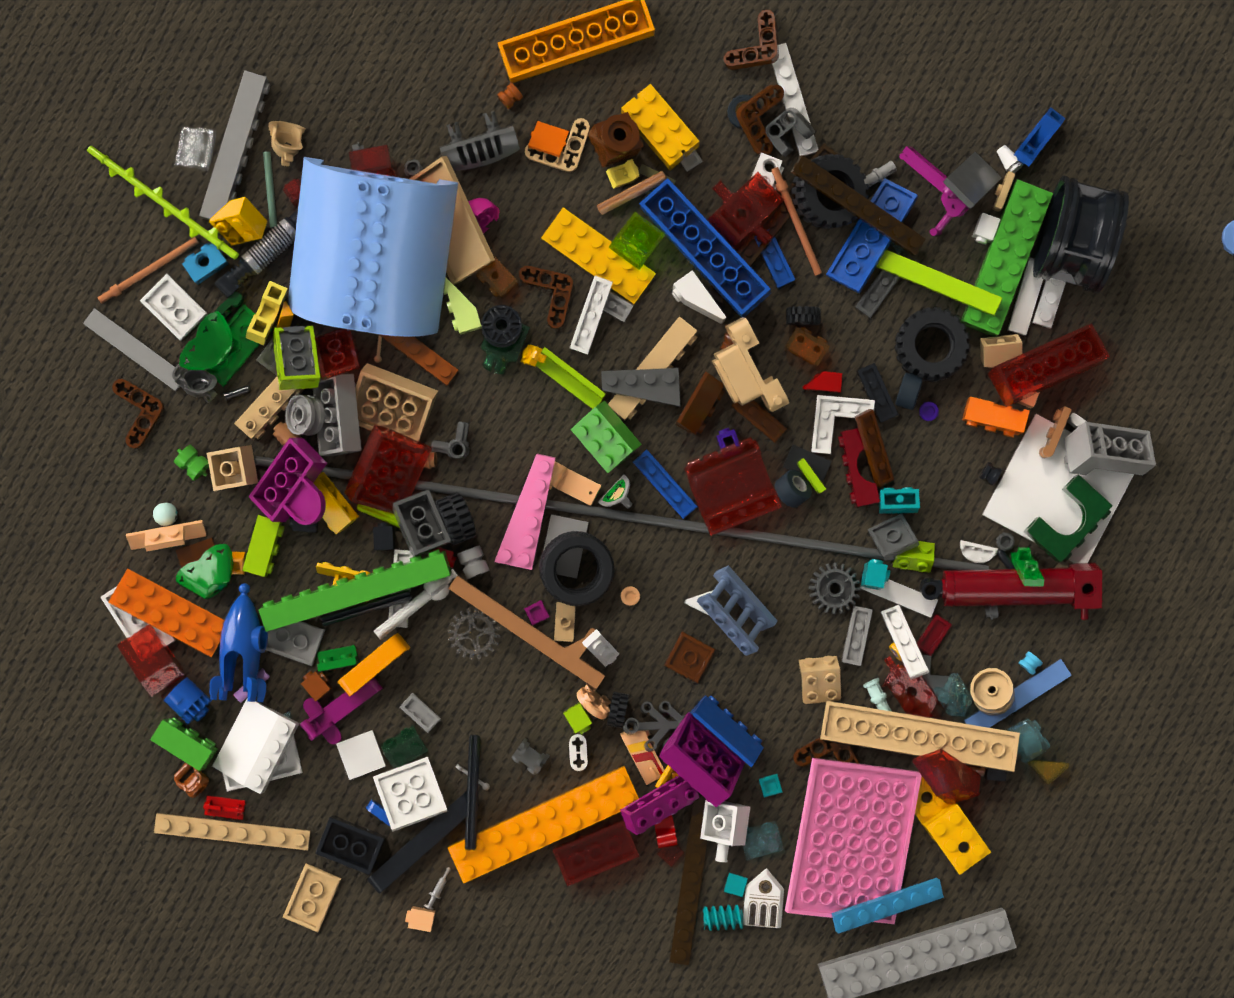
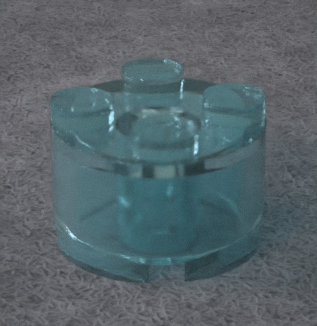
(1031, 741)

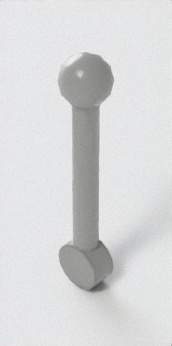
(485, 786)

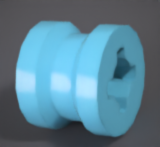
(1030, 663)

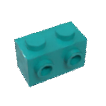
(899, 501)
(875, 574)

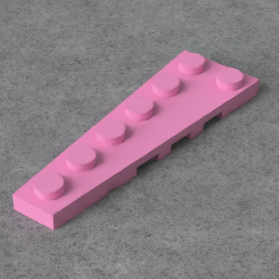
(524, 527)

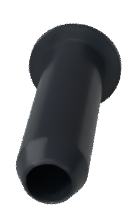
(237, 392)
(1005, 559)

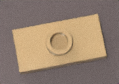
(1003, 190)
(564, 622)

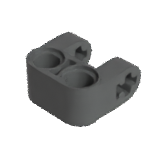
(784, 125)

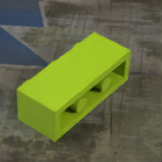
(263, 546)

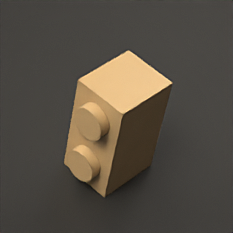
(999, 349)

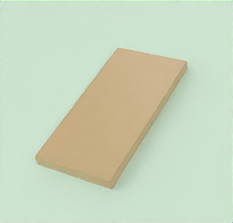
(468, 245)

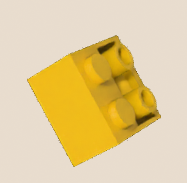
(239, 222)

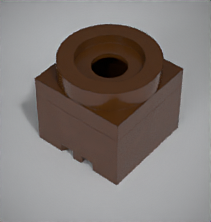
(615, 139)

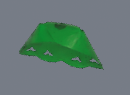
(209, 346)
(208, 574)

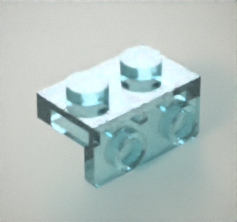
(954, 696)
(762, 840)

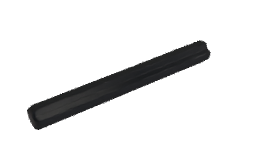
(365, 608)

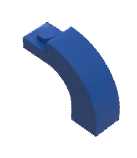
(1039, 137)

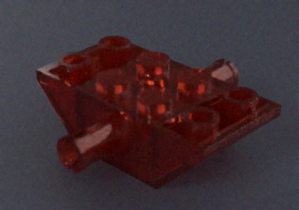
(756, 198)

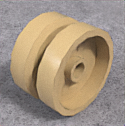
(991, 680)

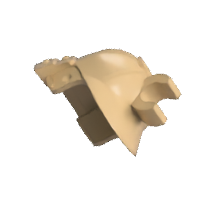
(282, 133)

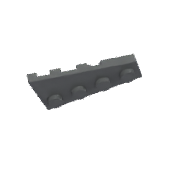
(645, 384)

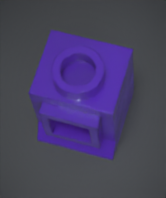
(726, 433)

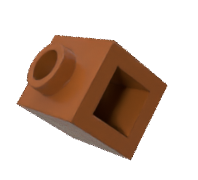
(316, 684)

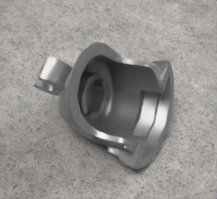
(195, 382)

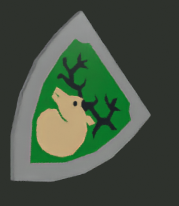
(617, 494)

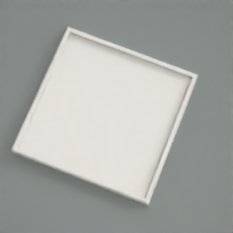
(1035, 485)

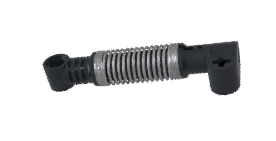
(264, 252)

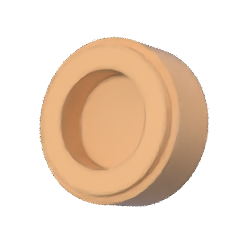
(630, 596)

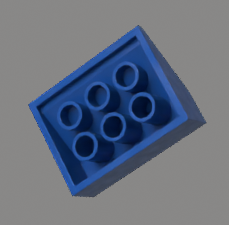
(727, 730)

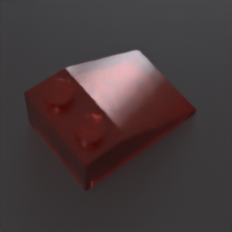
(337, 353)
(151, 660)
(948, 776)

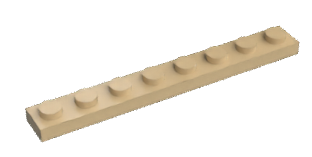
(232, 831)

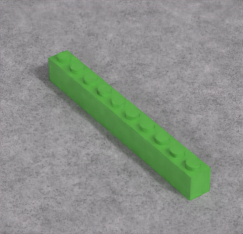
(355, 591)

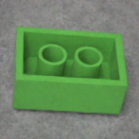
(606, 436)
(184, 743)

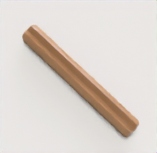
(631, 192)

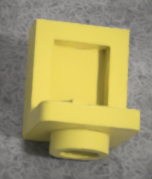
(623, 174)

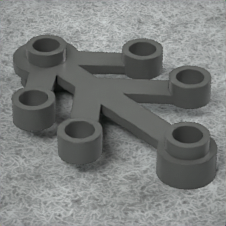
(661, 725)

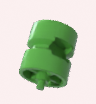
(189, 460)

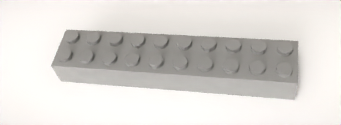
(917, 955)

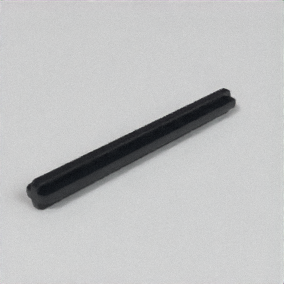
(472, 792)

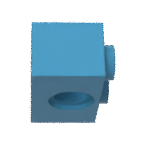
(216, 262)

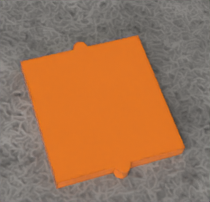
(548, 139)

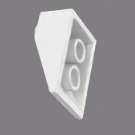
(694, 295)

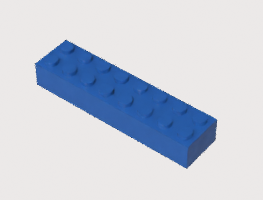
(705, 248)

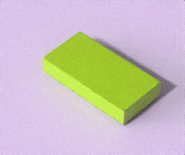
(811, 476)

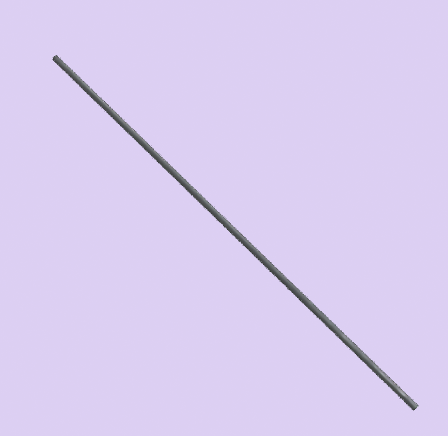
(651, 519)

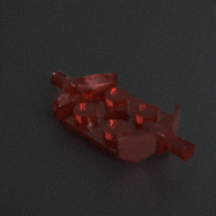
(899, 682)

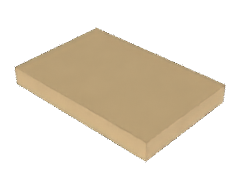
(312, 897)

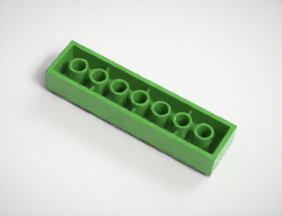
(1008, 253)

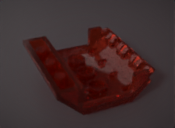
(731, 486)

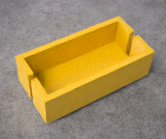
(661, 127)

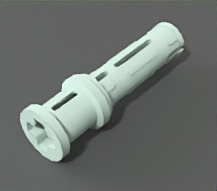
(877, 695)

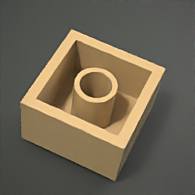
(232, 467)

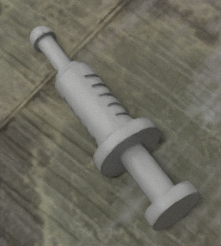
(437, 890)

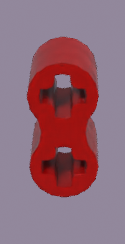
(666, 833)

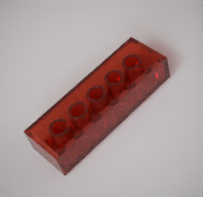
(1048, 365)

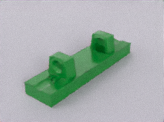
(1027, 567)

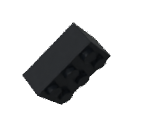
(350, 844)

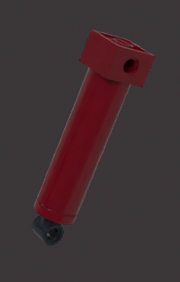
(1006, 588)

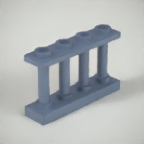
(746, 599)

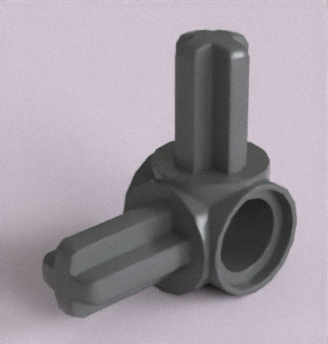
(449, 448)

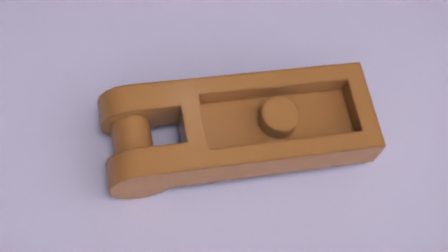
(1054, 434)

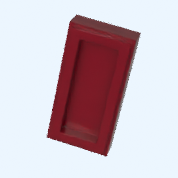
(933, 634)

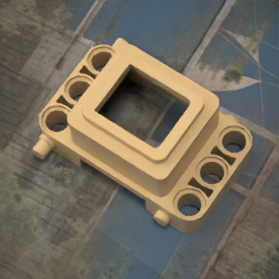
(740, 372)

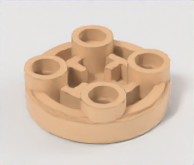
(593, 702)

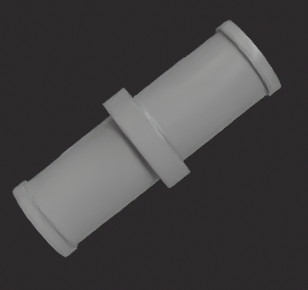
(879, 174)

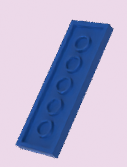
(865, 244)

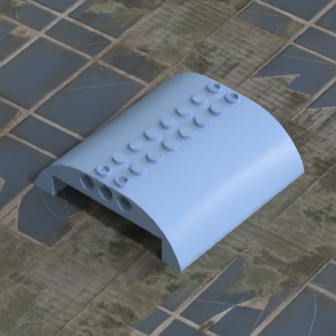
(371, 250)

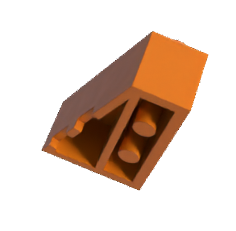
(995, 417)

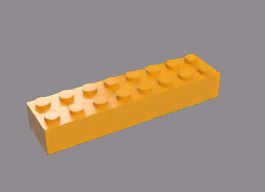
(576, 39)

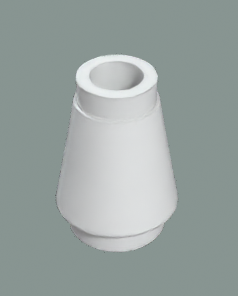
(1008, 159)

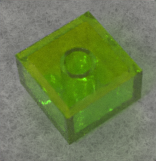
(637, 240)

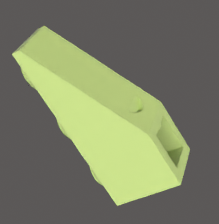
(464, 311)

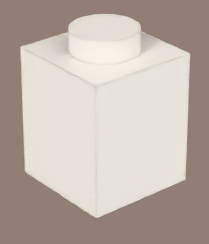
(986, 228)

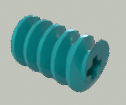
(722, 917)

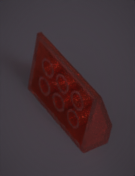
(386, 469)

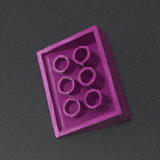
(702, 760)

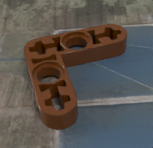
(765, 46)
(753, 117)
(558, 291)
(145, 412)
(835, 748)

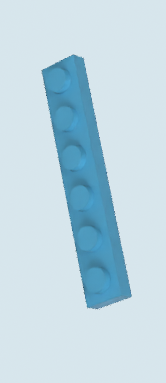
(887, 905)

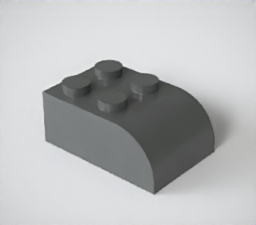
(420, 523)

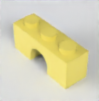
(267, 313)

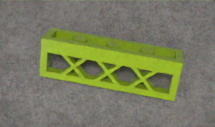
(570, 379)

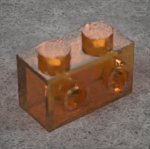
(806, 346)

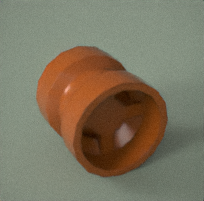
(510, 95)

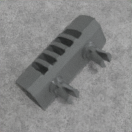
(480, 149)

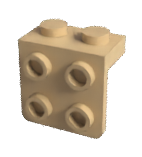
(820, 679)

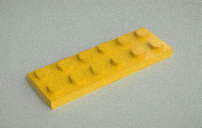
(592, 253)

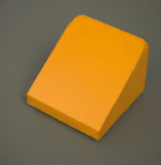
(285, 316)
(238, 561)

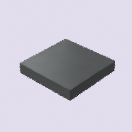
(893, 537)

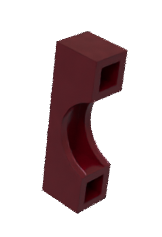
(863, 491)

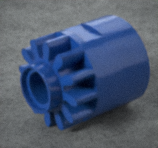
(188, 701)

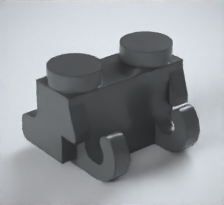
(529, 757)

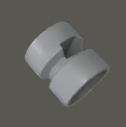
(473, 562)

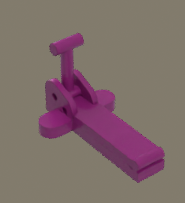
(951, 202)
(324, 719)

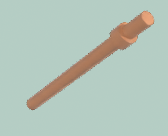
(782, 187)
(116, 290)

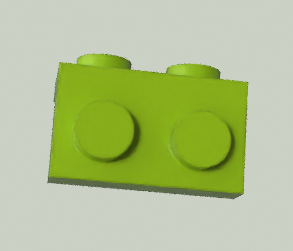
(918, 558)

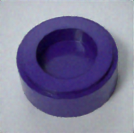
(928, 411)

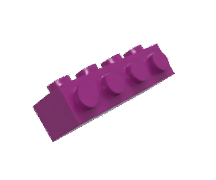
(658, 805)

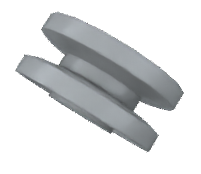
(304, 415)

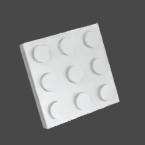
(410, 794)

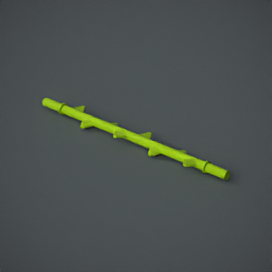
(157, 196)

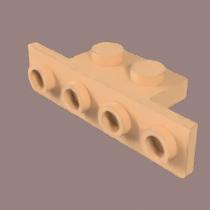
(166, 536)

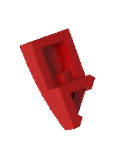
(825, 382)

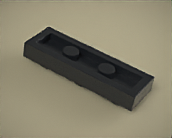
(877, 391)

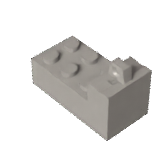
(1109, 449)

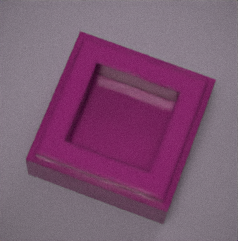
(536, 612)

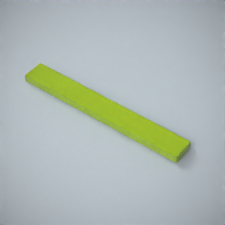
(940, 282)

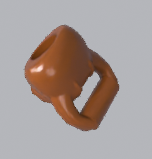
(195, 782)

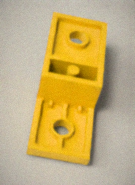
(949, 828)

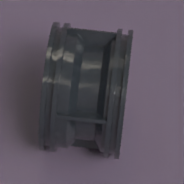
(1081, 234)

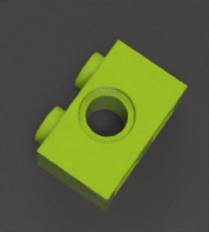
(578, 718)

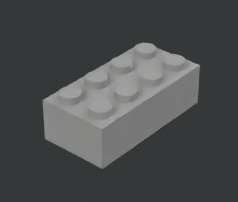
(341, 423)

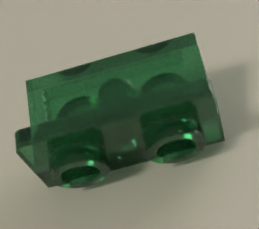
(404, 747)

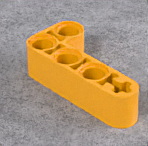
(373, 664)

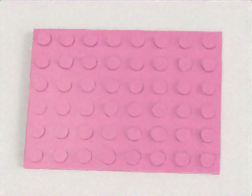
(852, 836)

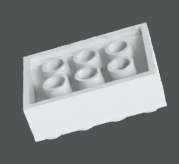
(255, 745)

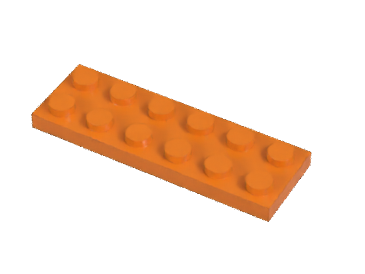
(168, 612)

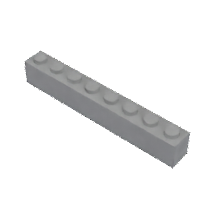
(235, 143)

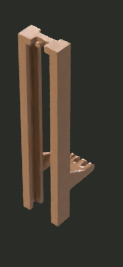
(567, 657)

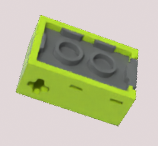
(296, 357)

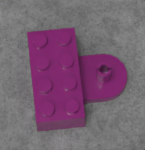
(289, 486)

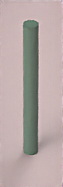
(270, 189)

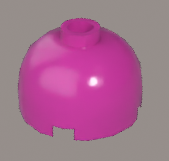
(484, 212)

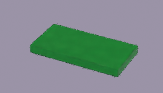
(242, 347)

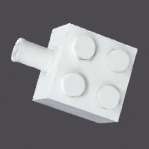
(725, 826)

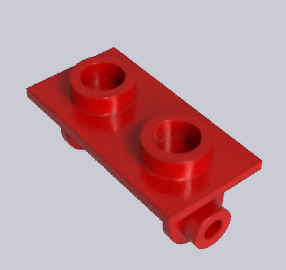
(224, 807)

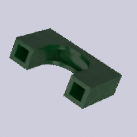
(1093, 509)

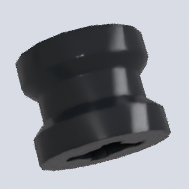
(990, 473)

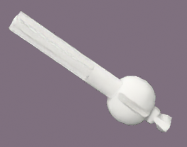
(433, 590)

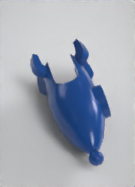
(242, 636)

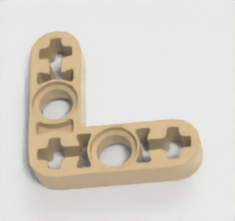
(559, 163)

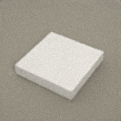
(361, 754)

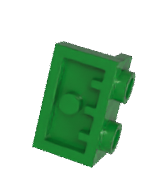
(337, 658)

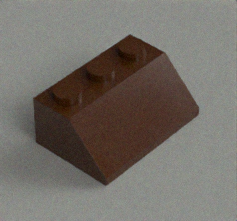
(701, 404)

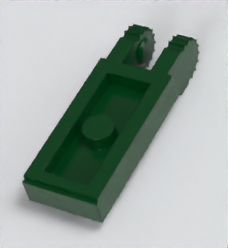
(233, 301)

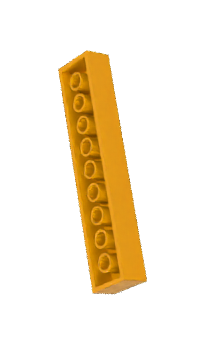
(544, 824)

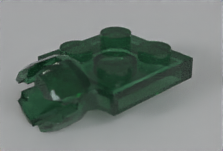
(503, 356)

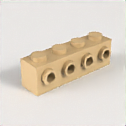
(265, 410)

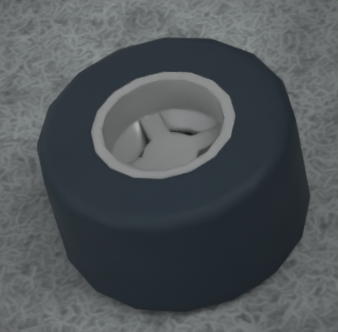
(909, 391)
(793, 488)

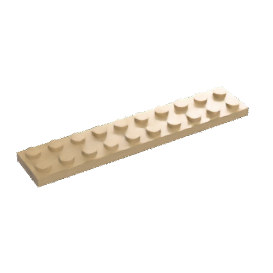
(919, 735)

